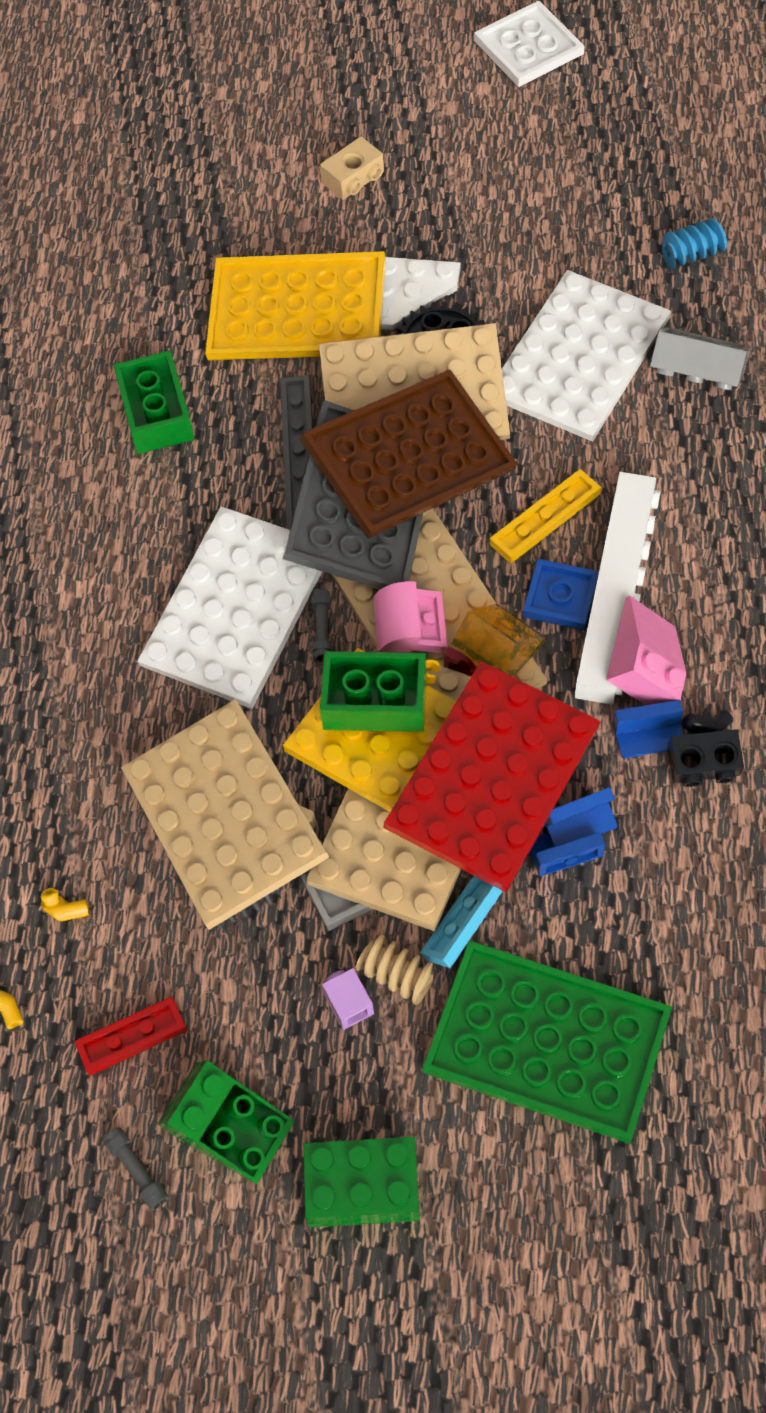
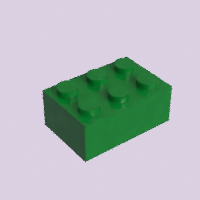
(154, 402)
(373, 691)
(361, 1182)

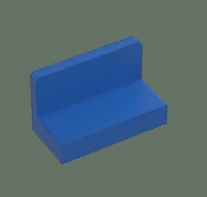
(647, 728)
(582, 818)
(553, 859)

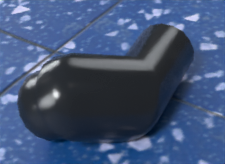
(701, 724)

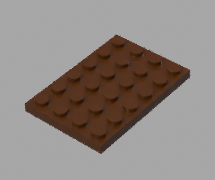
(408, 453)

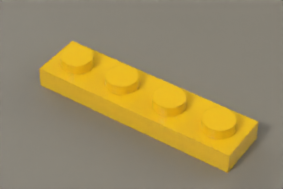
(545, 516)

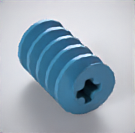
(692, 240)

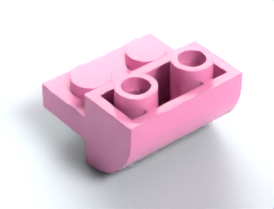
(409, 619)

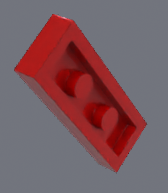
(130, 1036)

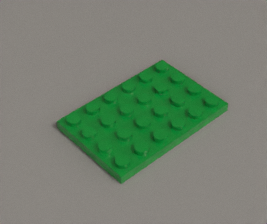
(548, 1041)

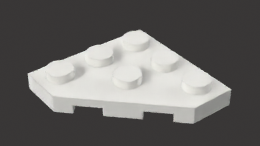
(414, 284)

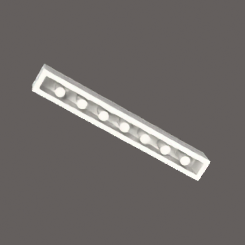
(617, 580)

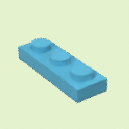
(460, 922)

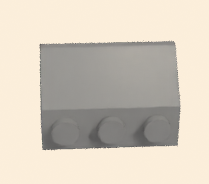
(700, 357)

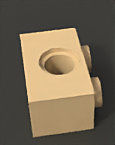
(352, 168)

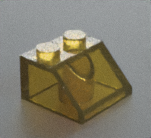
(497, 639)

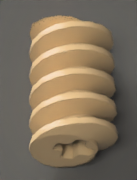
(395, 969)

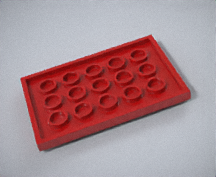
(492, 776)

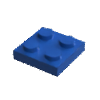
(560, 594)

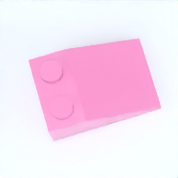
(646, 656)

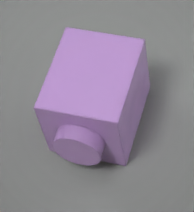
(347, 998)

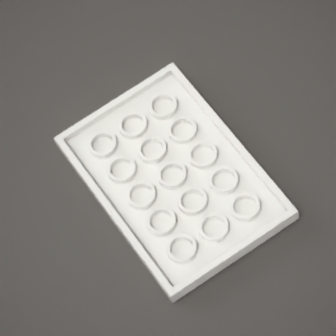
(581, 354)
(231, 610)

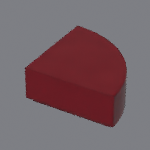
(458, 661)

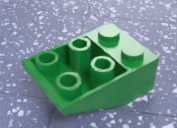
(226, 1121)

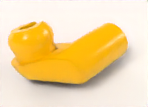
(60, 908)
(10, 1010)

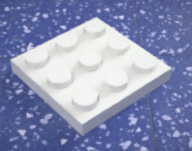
(528, 43)

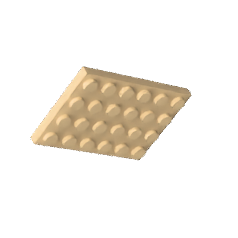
(377, 367)
(223, 814)

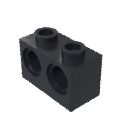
(702, 749)

